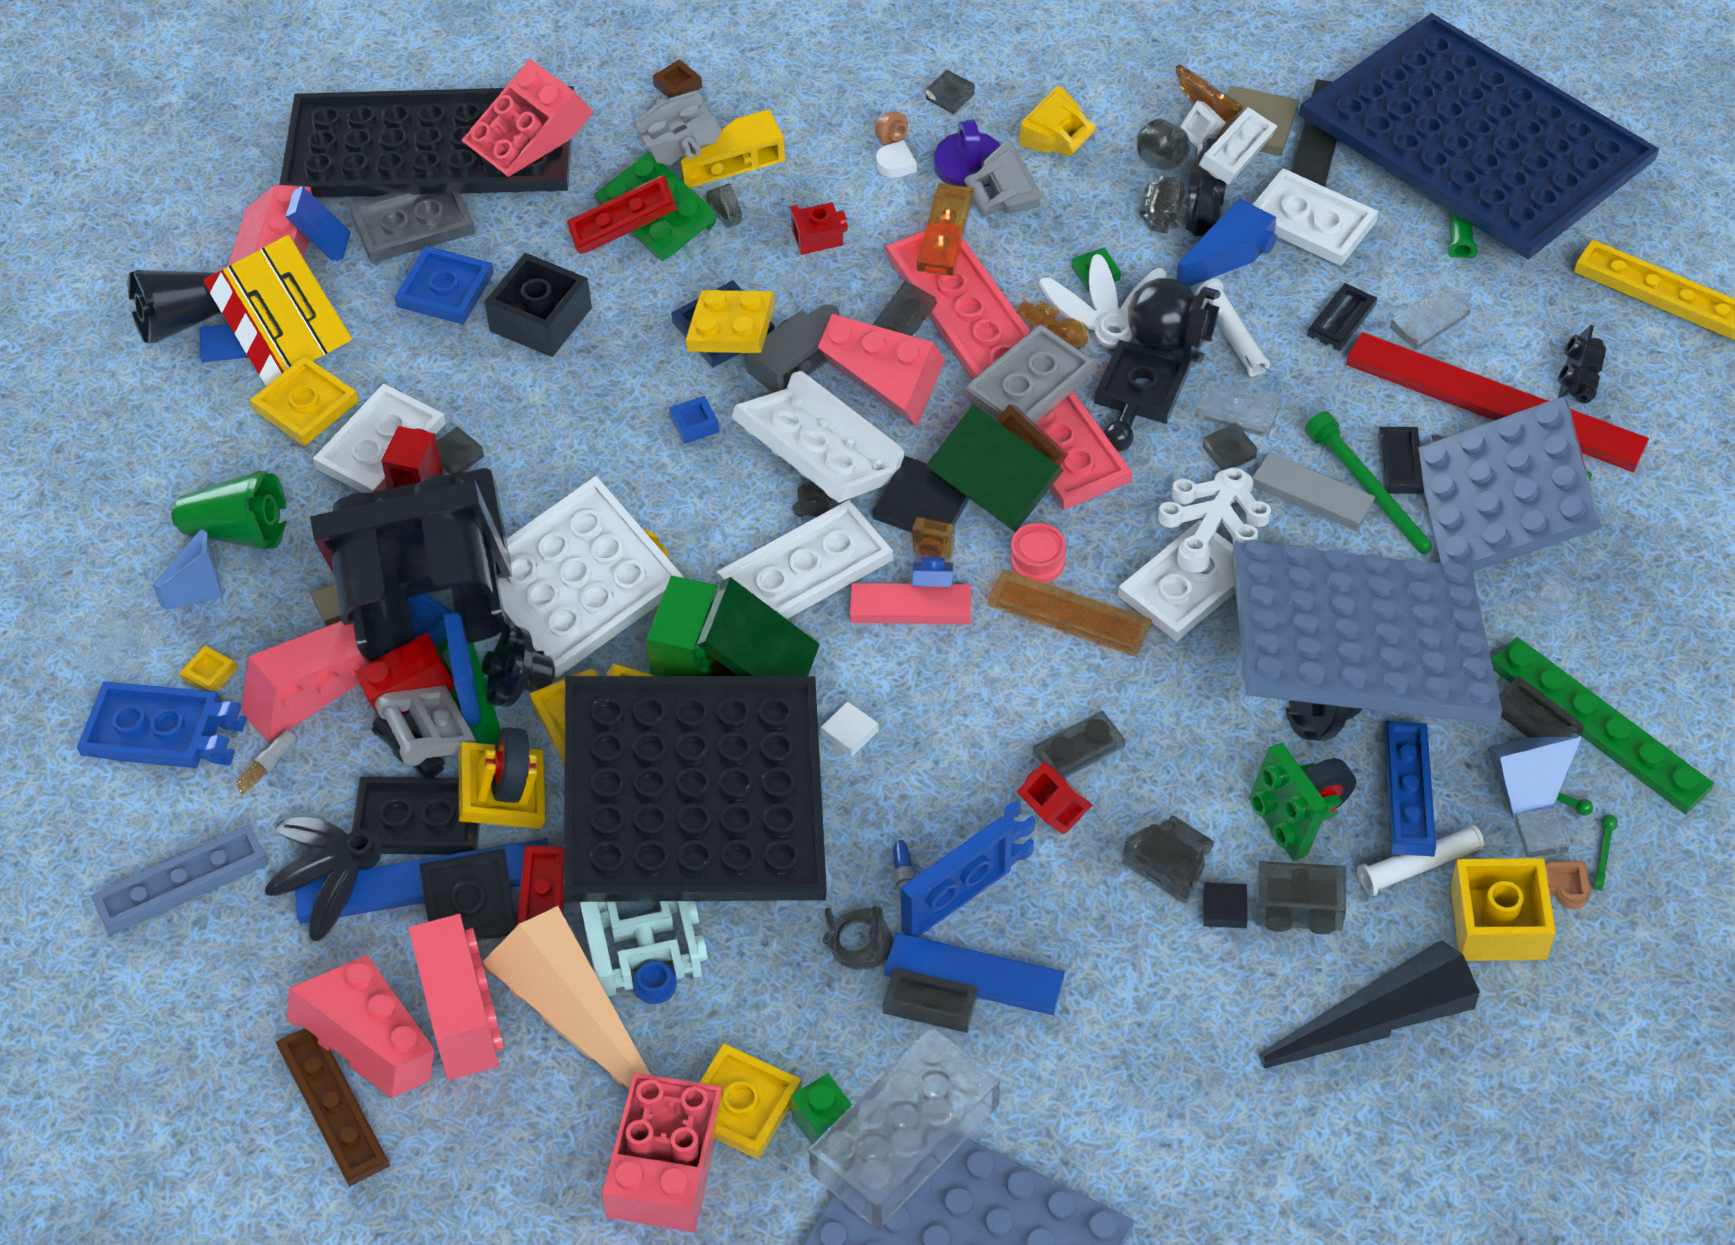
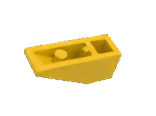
(741, 147)

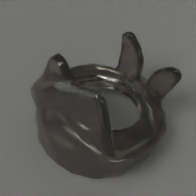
(880, 938)

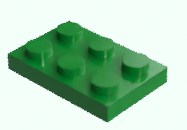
(673, 230)

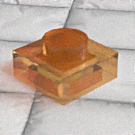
(933, 538)

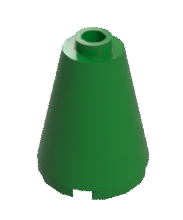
(235, 511)

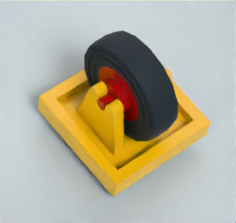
(502, 781)

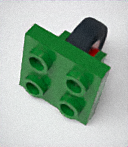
(1299, 797)

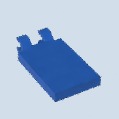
(159, 725)
(965, 872)

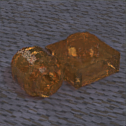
(1046, 315)

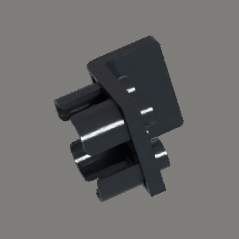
(415, 544)

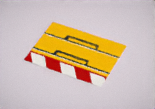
(277, 309)

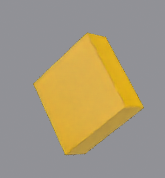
(208, 670)

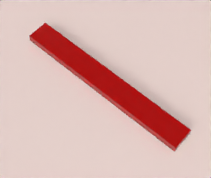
(1487, 396)

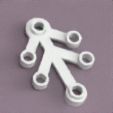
(1230, 487)

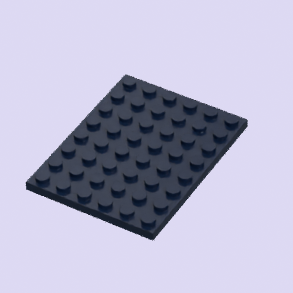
(1479, 134)

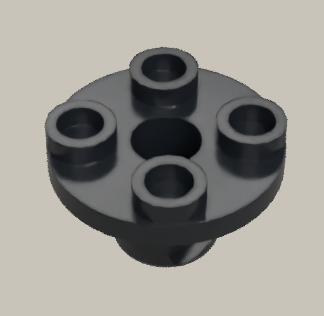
(515, 667)

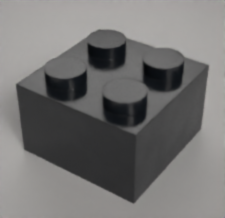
(538, 304)

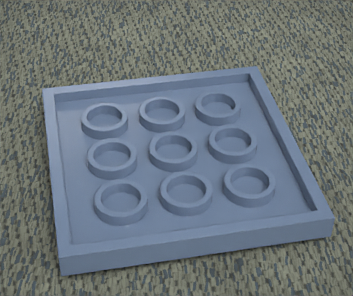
(1508, 487)

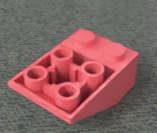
(527, 120)
(662, 1152)

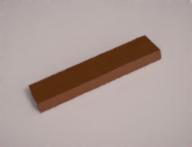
(333, 1106)

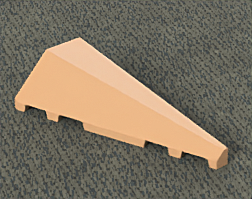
(555, 978)

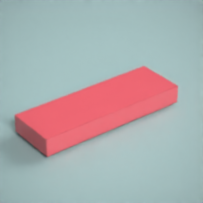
(910, 603)

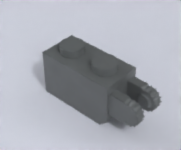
(791, 349)

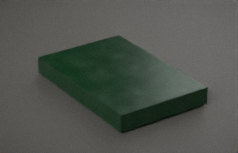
(994, 468)
(753, 636)

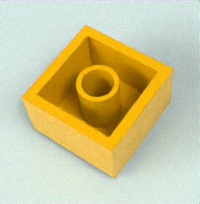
(1502, 909)

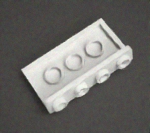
(822, 438)

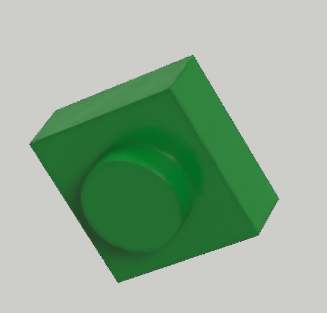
(1082, 263)

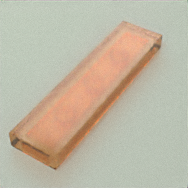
(1070, 612)

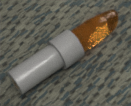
(266, 761)

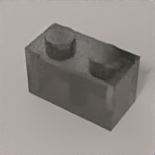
(1300, 896)

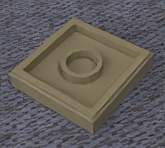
(1273, 107)

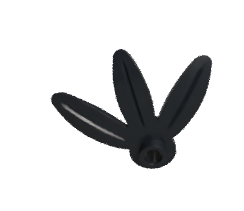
(337, 856)

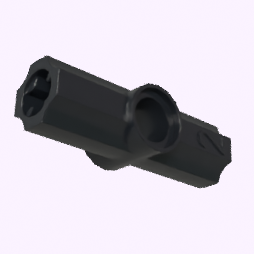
(1205, 195)

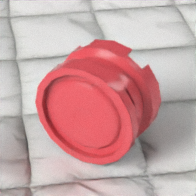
(1038, 552)

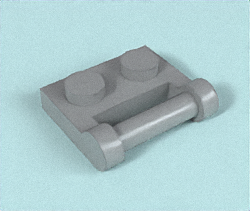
(435, 717)

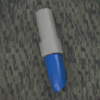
(903, 868)

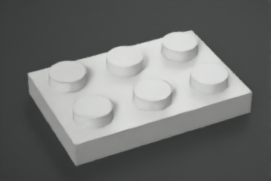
(1316, 216)
(360, 444)
(1180, 598)

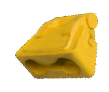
(1051, 123)

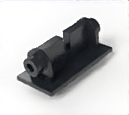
(1582, 366)

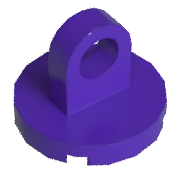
(963, 153)

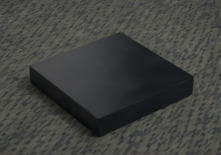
(918, 493)
(473, 887)

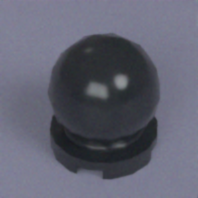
(1171, 317)

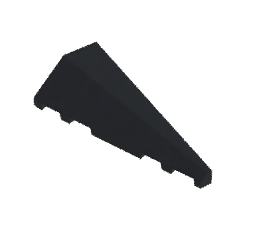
(1417, 991)

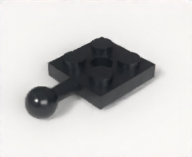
(1149, 401)

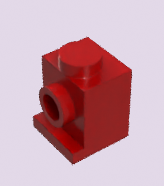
(818, 227)
(1054, 798)

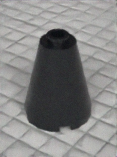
(169, 302)

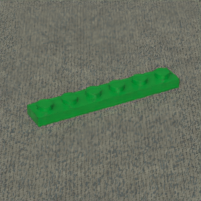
(1607, 727)

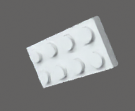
(812, 561)

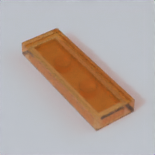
(945, 229)

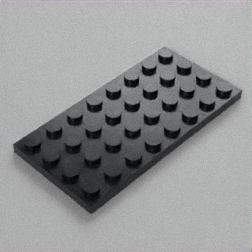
(402, 145)

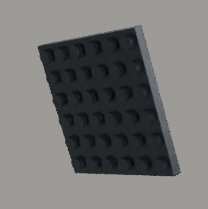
(692, 789)

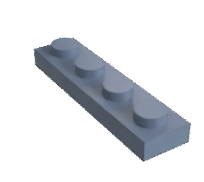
(179, 880)

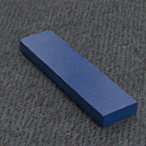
(1409, 789)
(996, 976)

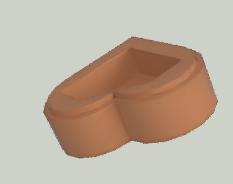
(1568, 883)

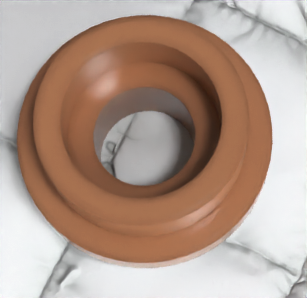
(891, 128)

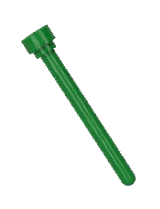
(1324, 430)

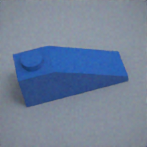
(1230, 244)

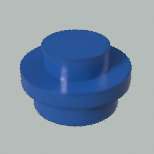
(654, 982)

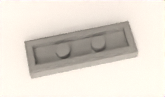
(1313, 491)

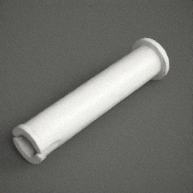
(1237, 332)
(1405, 866)

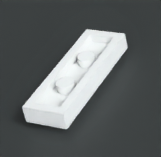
(1238, 146)

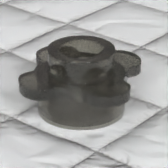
(808, 493)

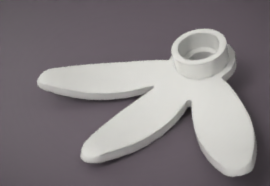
(1107, 319)

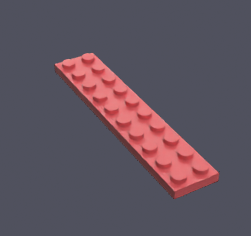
(980, 329)

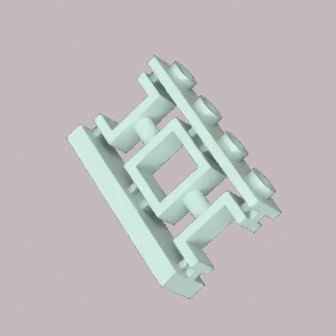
(604, 914)

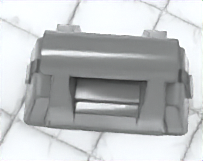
(1009, 181)

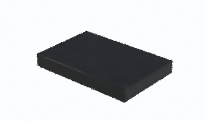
(414, 815)

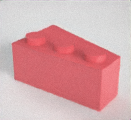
(884, 362)

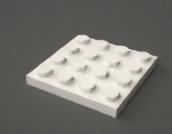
(582, 575)

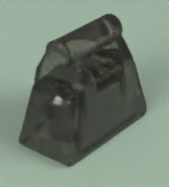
(1166, 859)

